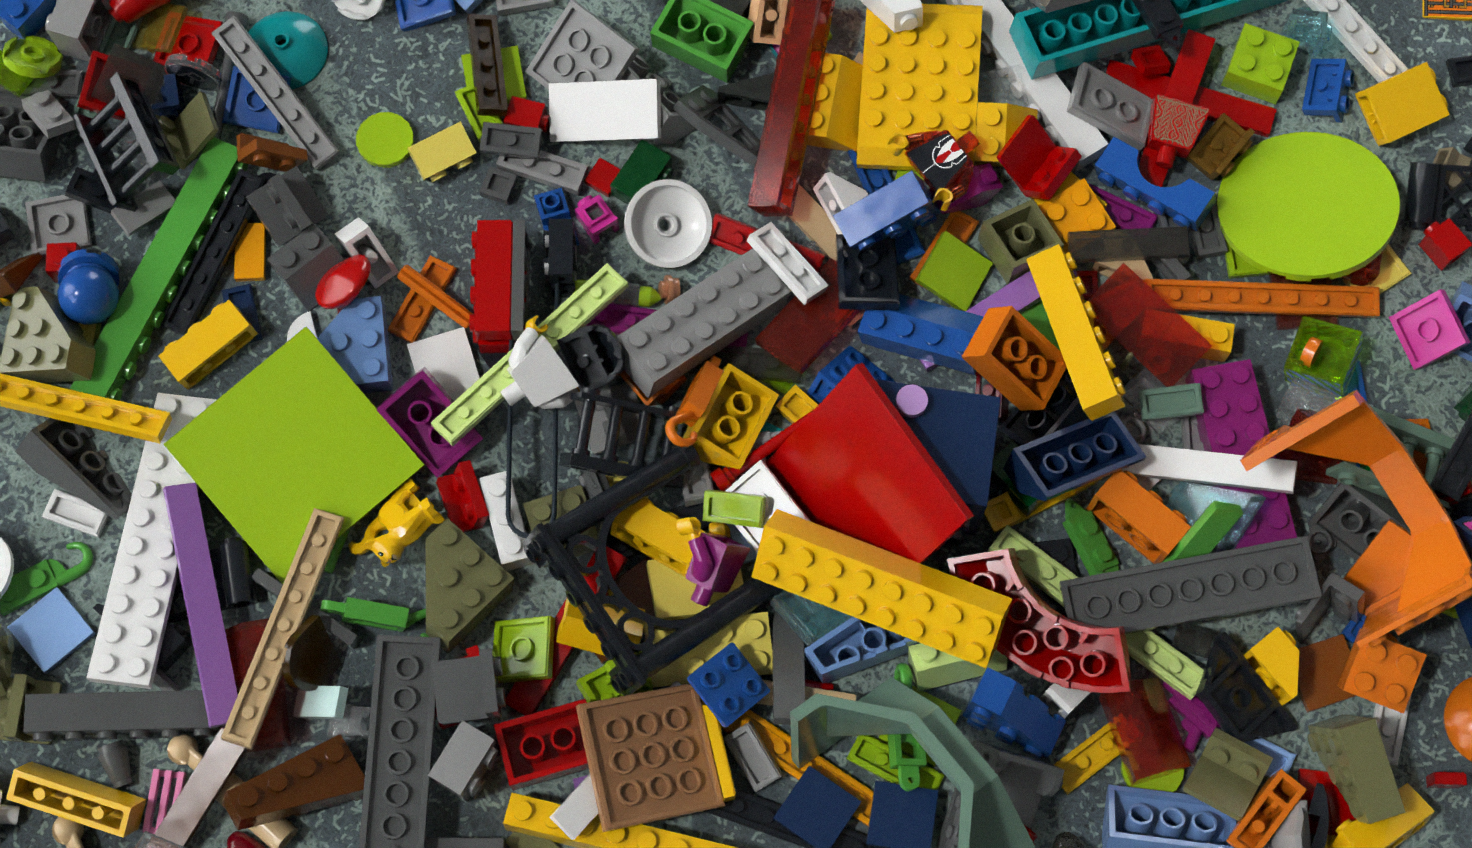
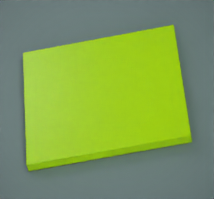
(291, 443)

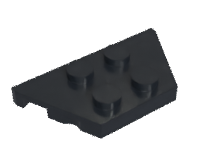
(1239, 695)

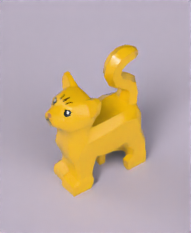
(404, 519)

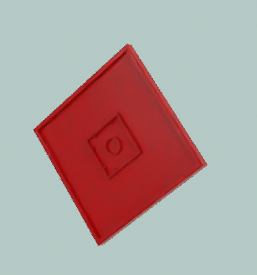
(868, 473)

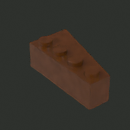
(302, 784)

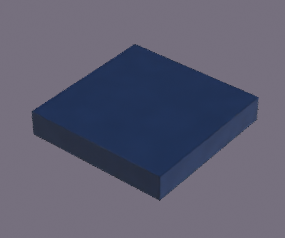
(817, 809)
(901, 816)

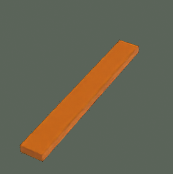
(1268, 298)

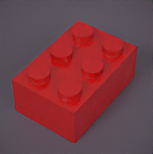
(542, 745)

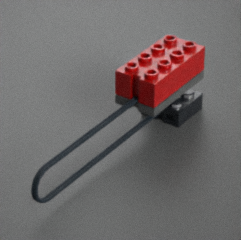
(503, 296)

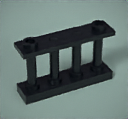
(148, 138)
(608, 462)

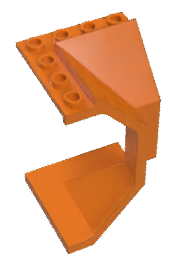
(1436, 562)

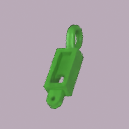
(374, 614)
(907, 767)

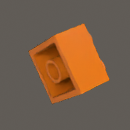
(1382, 673)

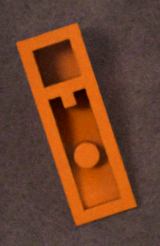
(1266, 811)

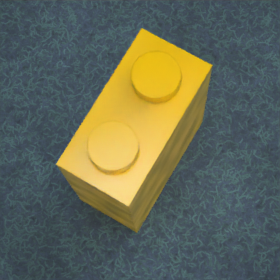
(1402, 104)

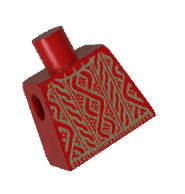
(1174, 128)

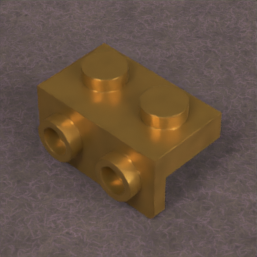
(1219, 146)

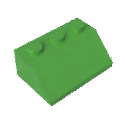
(702, 36)

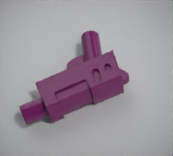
(1196, 717)

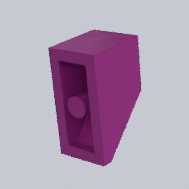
(982, 189)

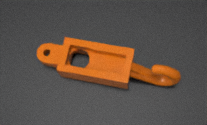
(695, 401)

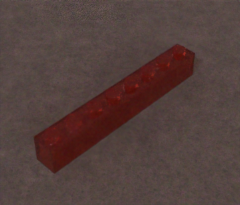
(790, 107)

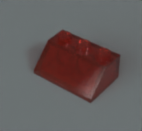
(1145, 731)

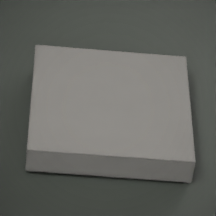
(57, 221)

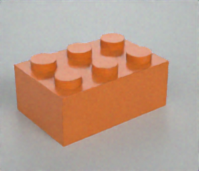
(1015, 358)
(1138, 516)

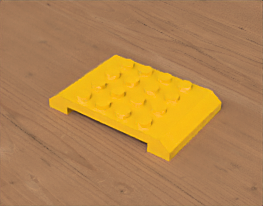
(918, 81)

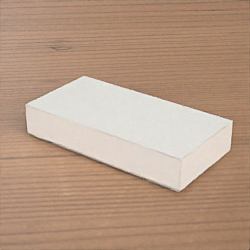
(75, 513)

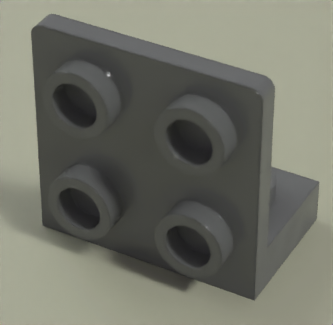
(1336, 593)

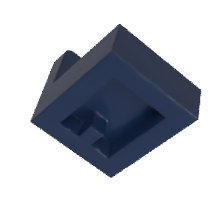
(172, 97)

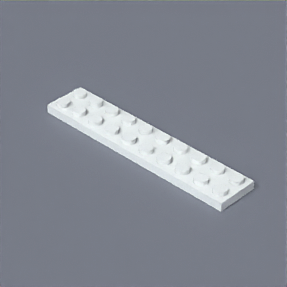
(145, 563)

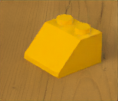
(995, 127)
(1277, 664)

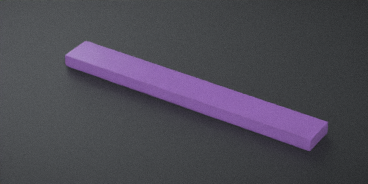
(201, 602)

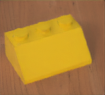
(837, 104)
(732, 419)

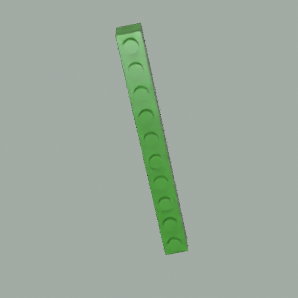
(161, 271)

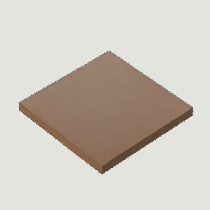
(649, 756)

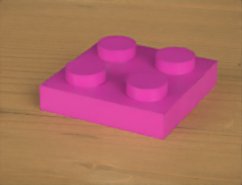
(1429, 329)

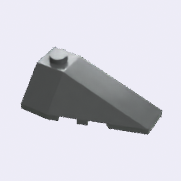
(69, 460)

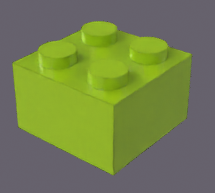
(1260, 63)

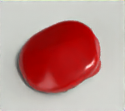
(343, 282)

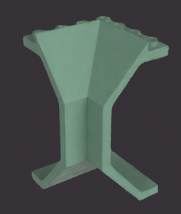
(892, 708)

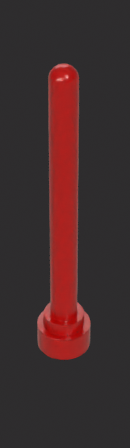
(726, 477)

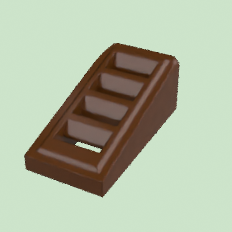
(16, 272)

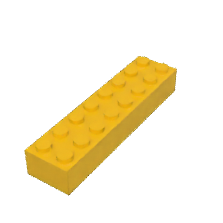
(881, 588)

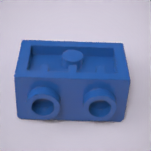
(1328, 88)

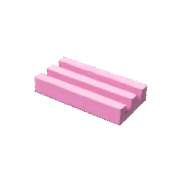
(153, 792)

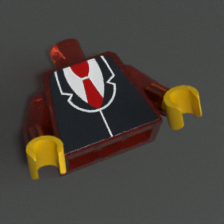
(939, 161)

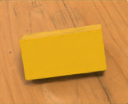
(575, 634)

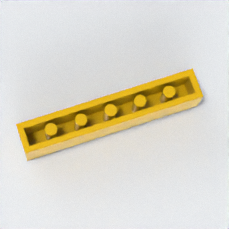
(1075, 332)

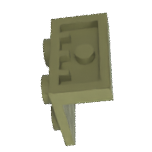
(190, 130)
(1227, 774)

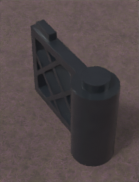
(1426, 194)
(233, 577)

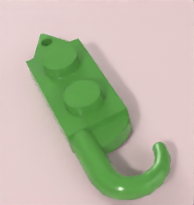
(1089, 539)
(42, 579)

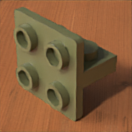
(13, 706)

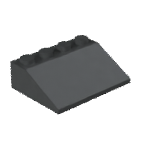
(23, 146)

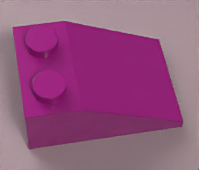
(410, 415)

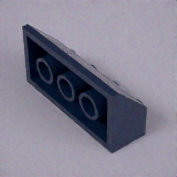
(1072, 457)

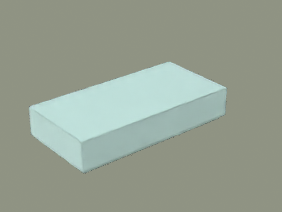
(322, 703)

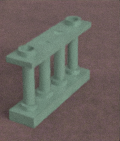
(1413, 437)

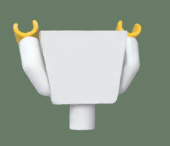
(538, 371)

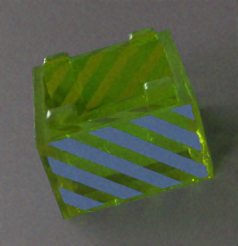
(1336, 358)

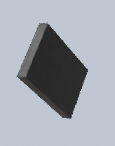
(867, 276)

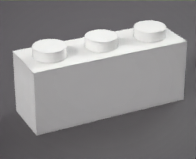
(508, 544)

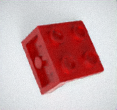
(1036, 161)

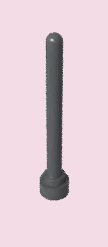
(226, 71)

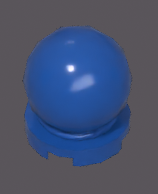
(88, 286)

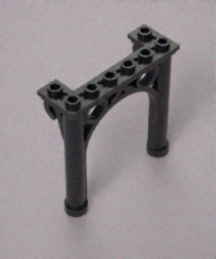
(546, 545)

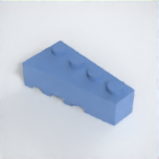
(853, 648)

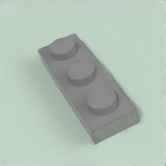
(548, 170)

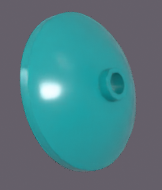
(302, 53)

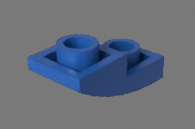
(552, 206)

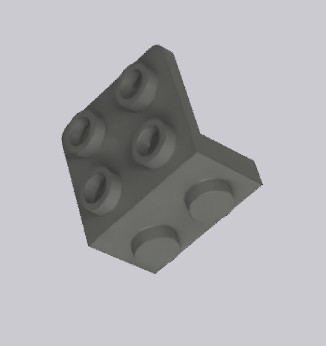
(469, 688)

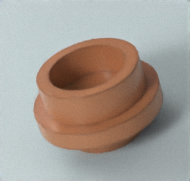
(669, 288)

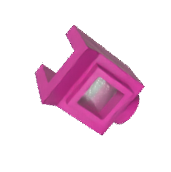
(595, 216)

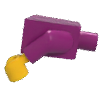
(714, 558)

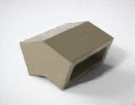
(1451, 156)

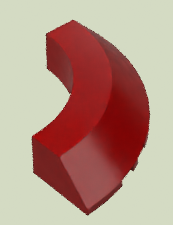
(1044, 639)

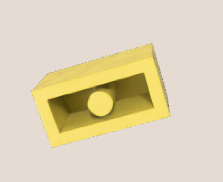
(442, 151)

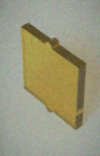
(160, 28)

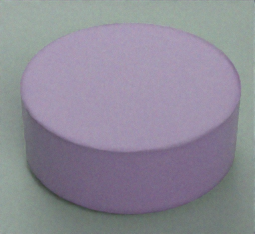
(911, 401)

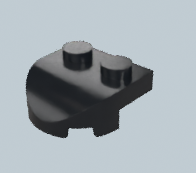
(593, 356)

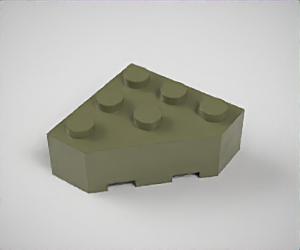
(43, 341)
(459, 585)
(1357, 765)

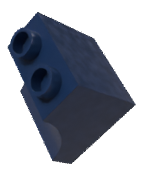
(960, 438)

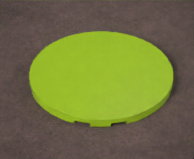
(1308, 206)

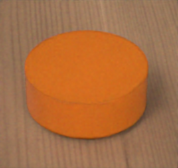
(1311, 351)

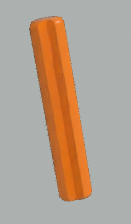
(434, 295)

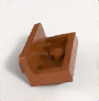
(269, 153)

